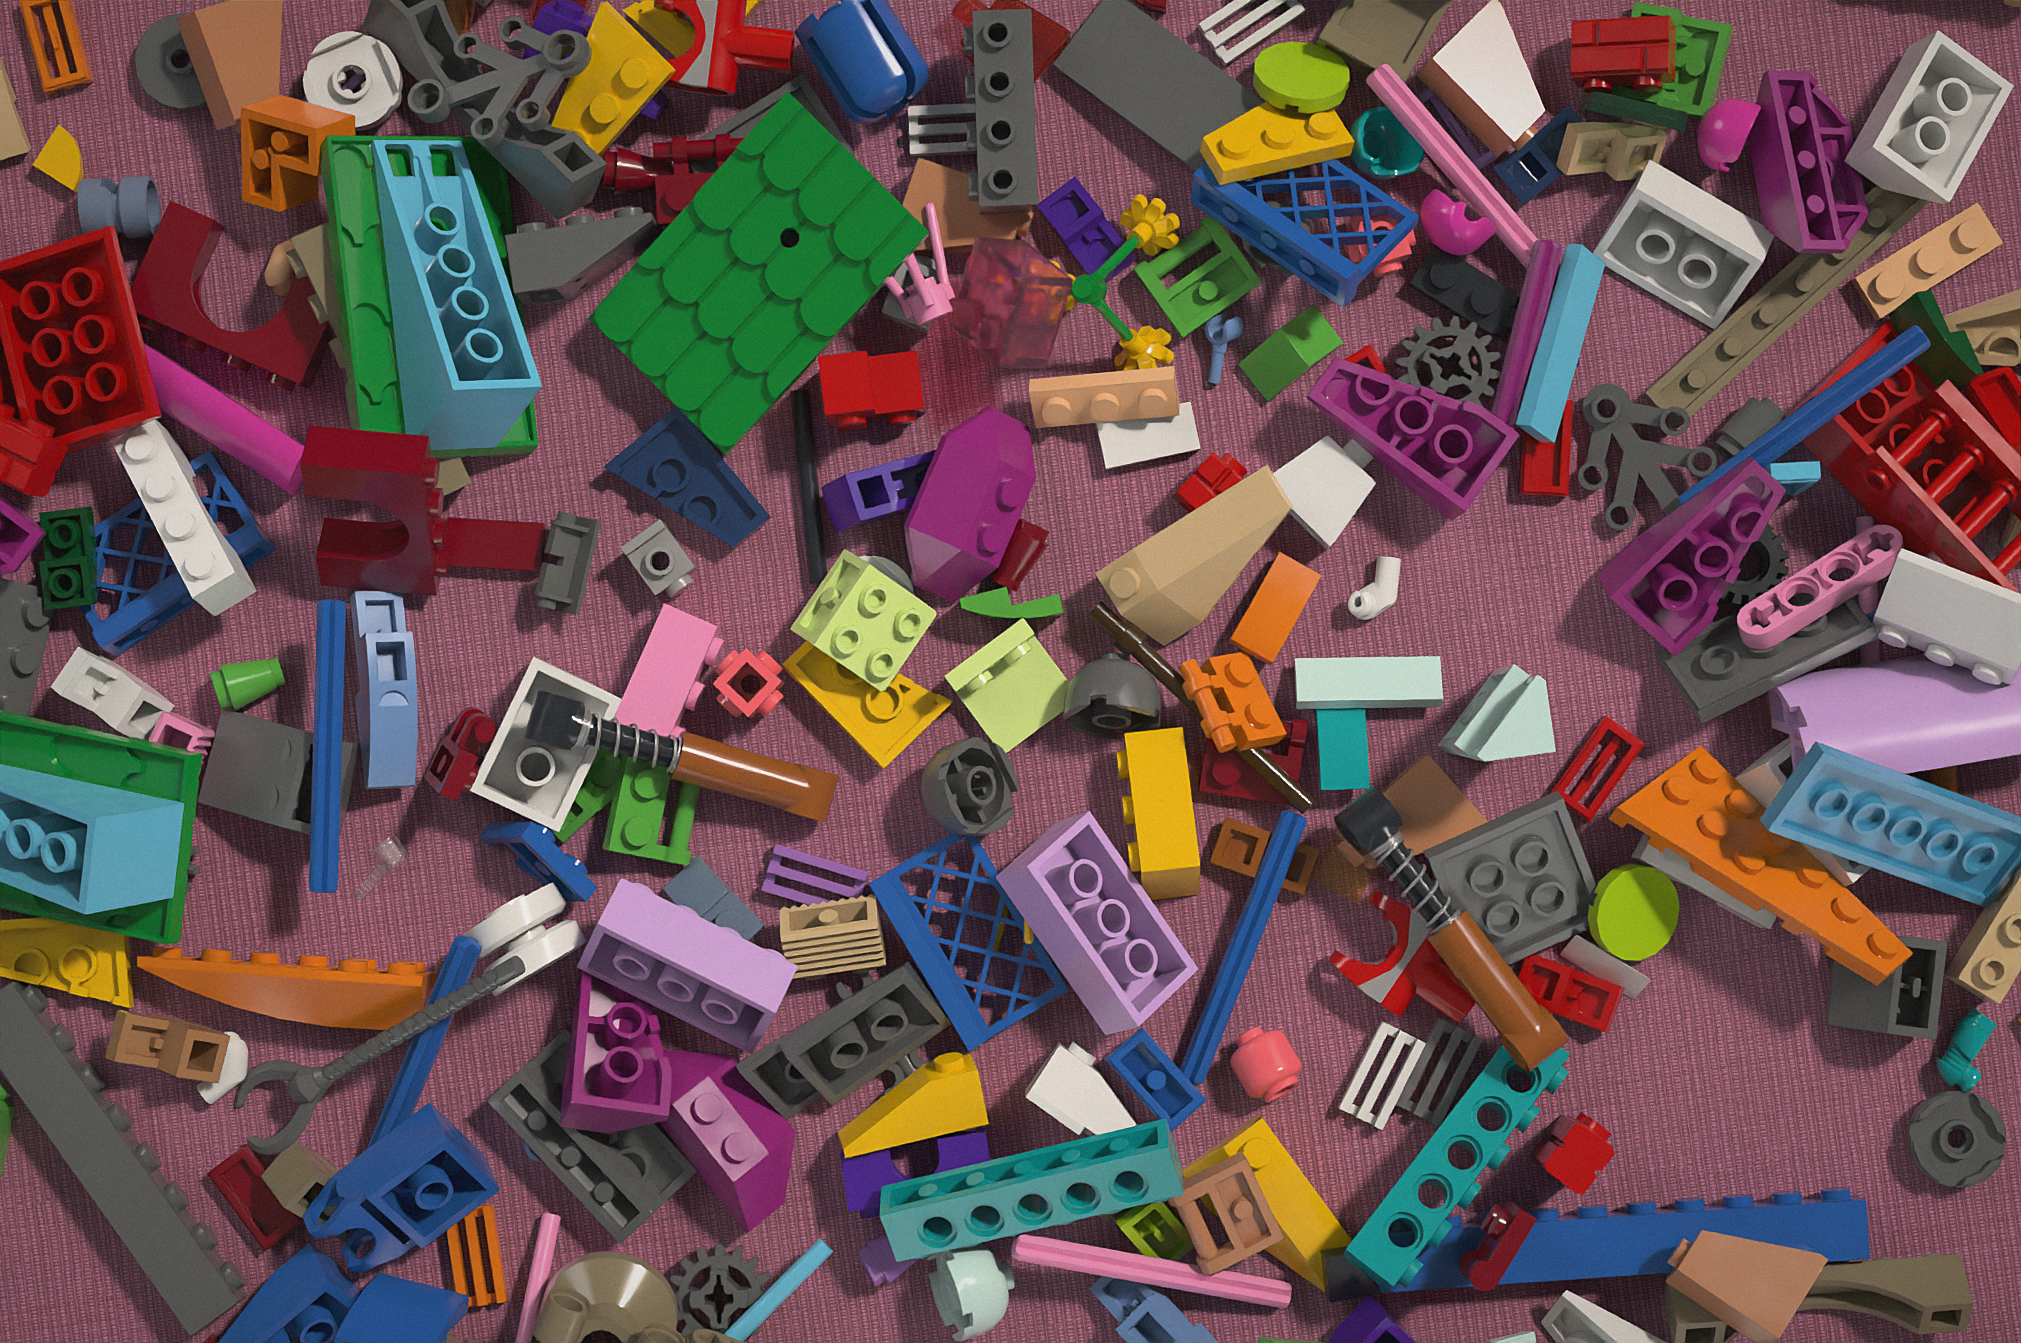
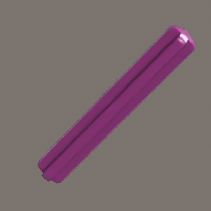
(1526, 330)

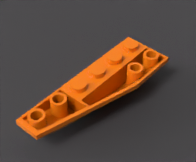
(305, 991)

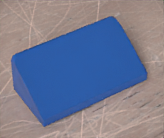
(1155, 1079)

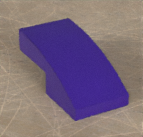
(1083, 228)

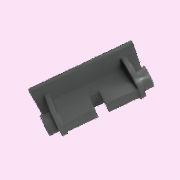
(564, 584)

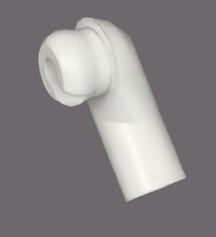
(1379, 594)
(232, 1073)

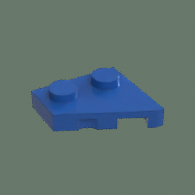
(542, 858)

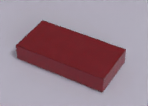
(495, 544)
(252, 1199)

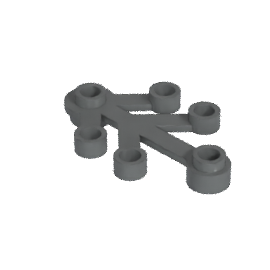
(506, 80)
(1638, 454)

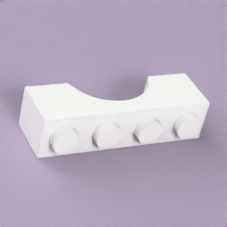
(190, 535)

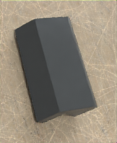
(613, 1174)

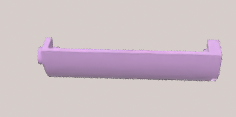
(1901, 714)

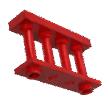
(1977, 449)

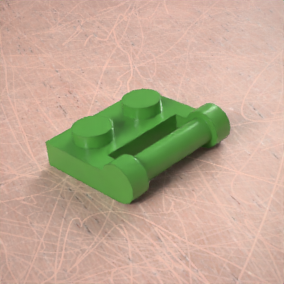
(1204, 290)
(639, 811)

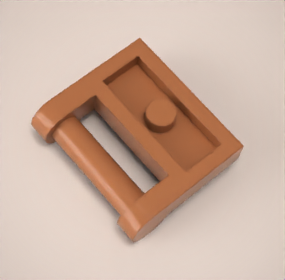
(1239, 1207)

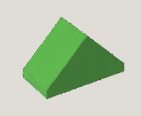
(1290, 353)

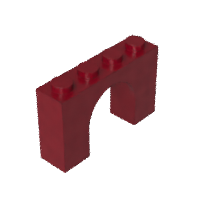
(170, 296)
(390, 473)

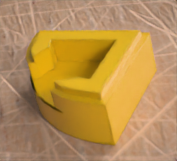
(62, 159)

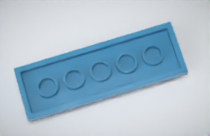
(1897, 825)

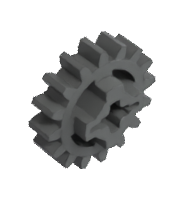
(1427, 357)
(697, 1295)

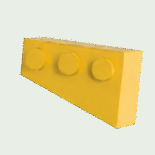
(1160, 813)

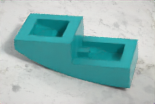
(1342, 748)

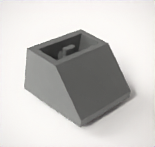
(1900, 1005)

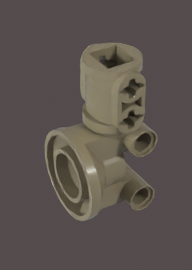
(616, 1296)

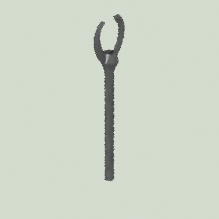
(310, 1083)

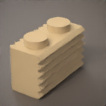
(833, 937)

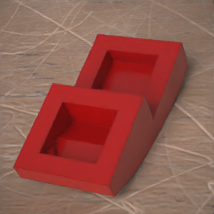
(1571, 992)

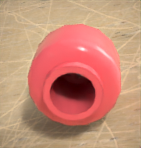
(1265, 1064)

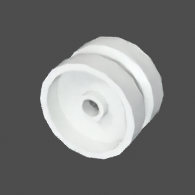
(521, 932)

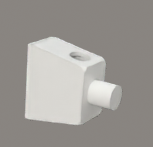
(1326, 487)

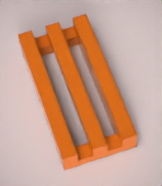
(68, 79)
(457, 1259)

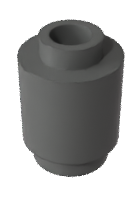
(1748, 425)

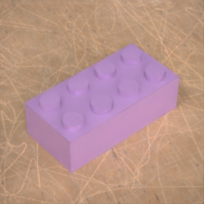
(1097, 923)
(687, 965)

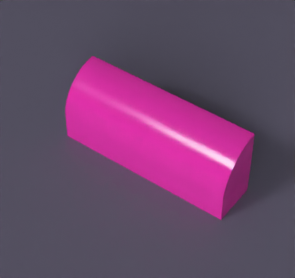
(226, 422)

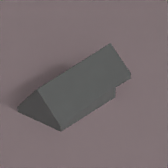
(846, 1043)

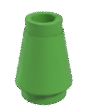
(246, 681)

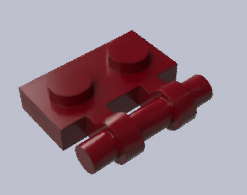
(678, 190)
(455, 758)

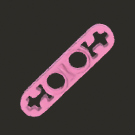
(1816, 581)

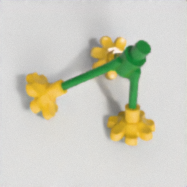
(1151, 231)

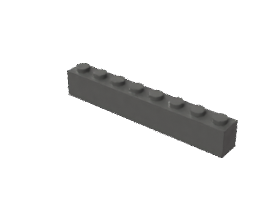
(112, 1162)

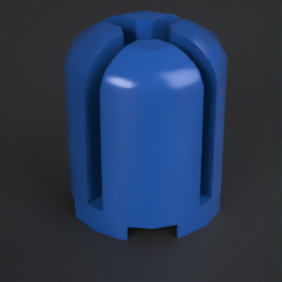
(864, 58)

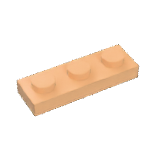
(1927, 261)
(1104, 397)

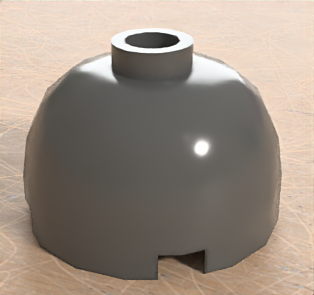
(1112, 696)
(969, 787)

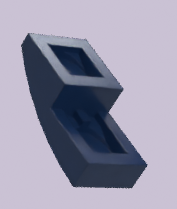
(1535, 163)

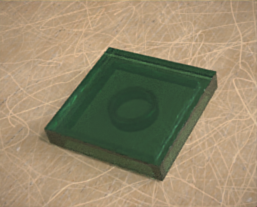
(1633, 111)

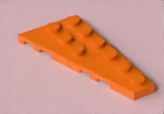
(1718, 829)

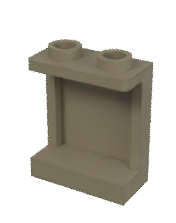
(1382, 32)

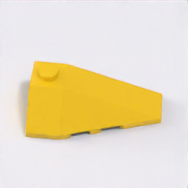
(1295, 1204)

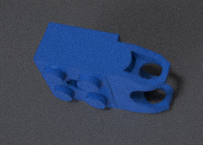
(404, 1190)

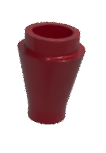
(631, 171)
(1021, 554)

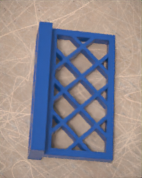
(1293, 246)
(170, 596)
(933, 962)

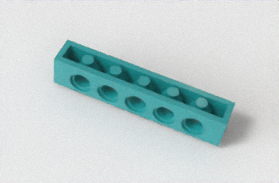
(948, 1208)
(1372, 1247)

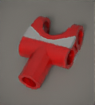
(724, 46)
(1408, 968)

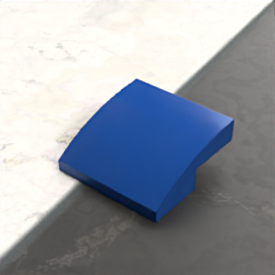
(402, 1312)

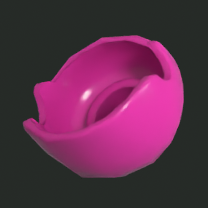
(1724, 131)
(1449, 228)

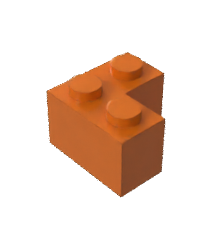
(284, 149)

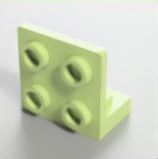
(864, 620)
(1010, 686)

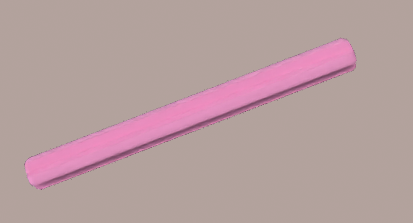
(1453, 162)
(1150, 1270)

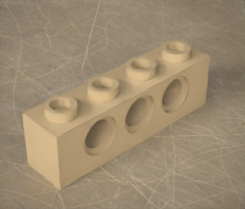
(1992, 950)

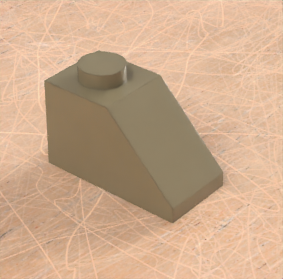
(297, 1180)

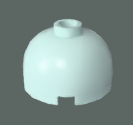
(971, 1289)

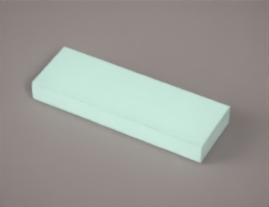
(1368, 682)

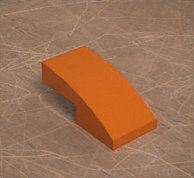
(1275, 608)

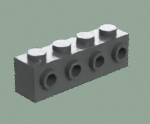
(1004, 111)

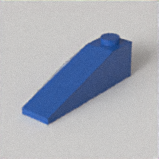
(297, 1303)

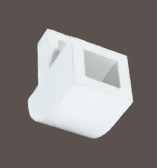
(111, 693)

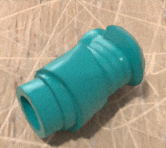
(1965, 1043)

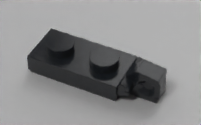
(1466, 292)

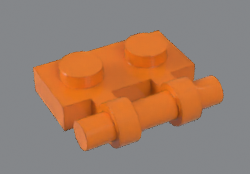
(1232, 702)

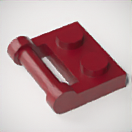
(1232, 776)
(1505, 1233)

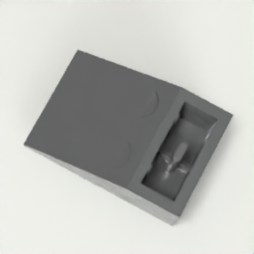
(571, 258)
(267, 771)

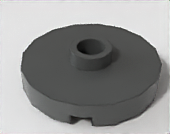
(157, 68)
(1981, 1141)

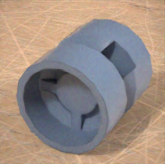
(128, 206)

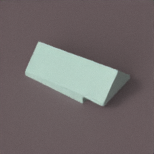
(1504, 719)

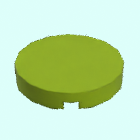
(1301, 76)
(1634, 912)

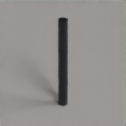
(808, 485)

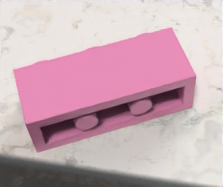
(669, 672)

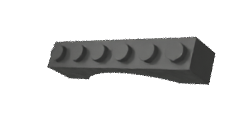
(547, 162)

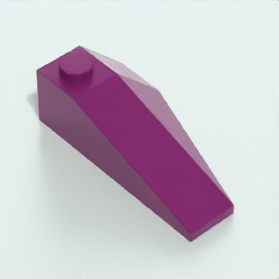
(1423, 438)
(1685, 561)
(613, 1060)

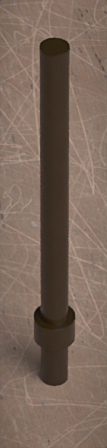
(1131, 642)

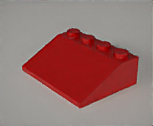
(76, 340)
(1886, 419)

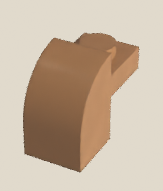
(169, 1045)

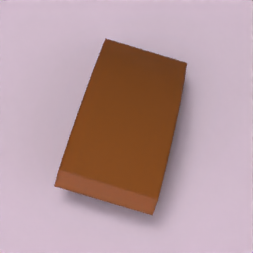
(1243, 847)

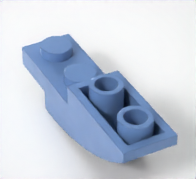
(387, 690)
(1147, 1313)

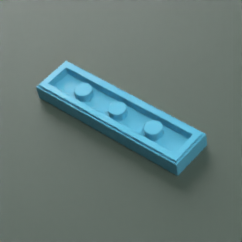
(1560, 343)

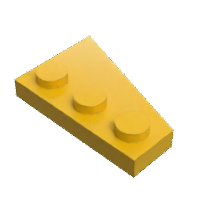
(875, 719)

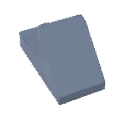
(712, 899)

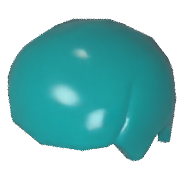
(1383, 145)

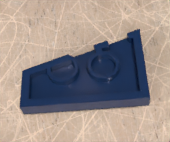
(690, 478)

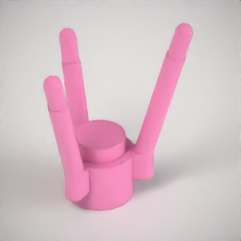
(926, 298)

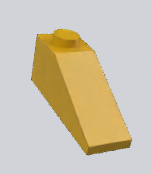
(926, 1104)

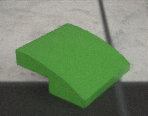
(1699, 63)

